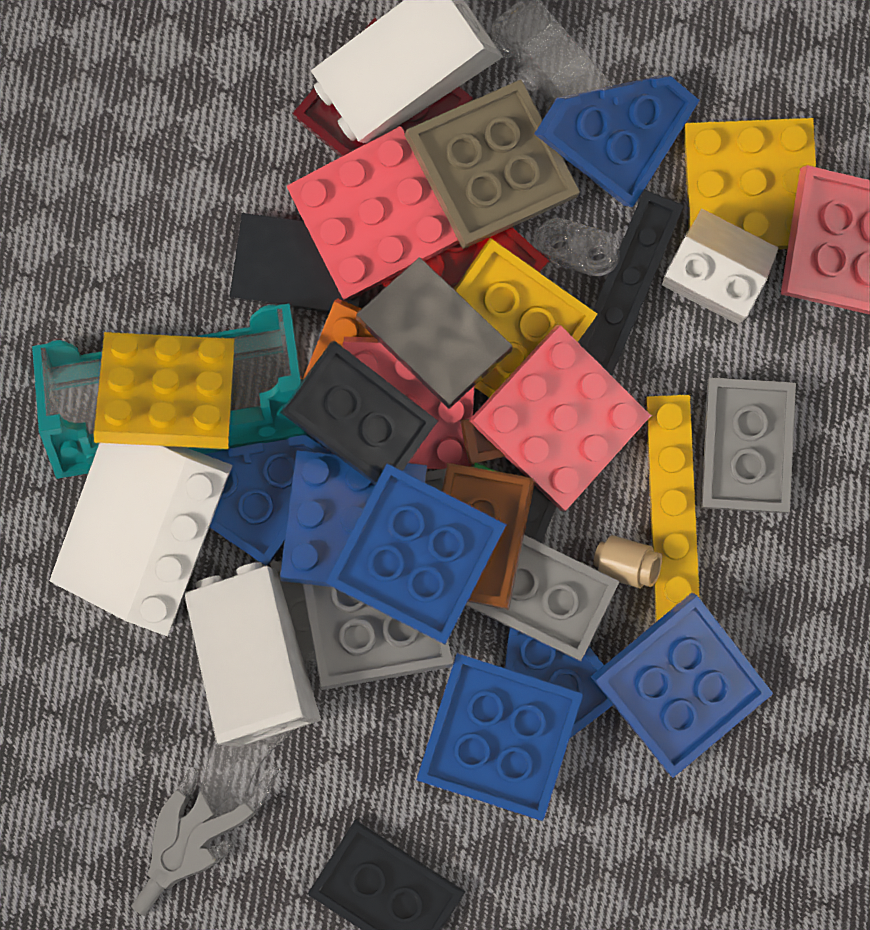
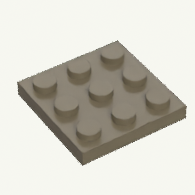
(491, 164)

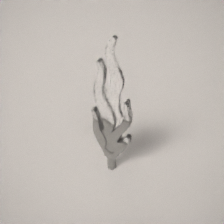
(219, 808)

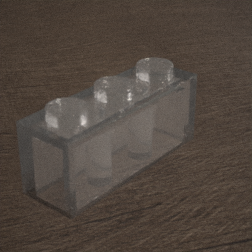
(544, 52)

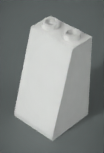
(403, 65)
(720, 267)
(249, 656)

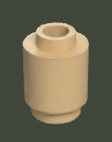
(628, 561)

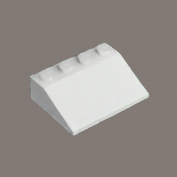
(140, 530)

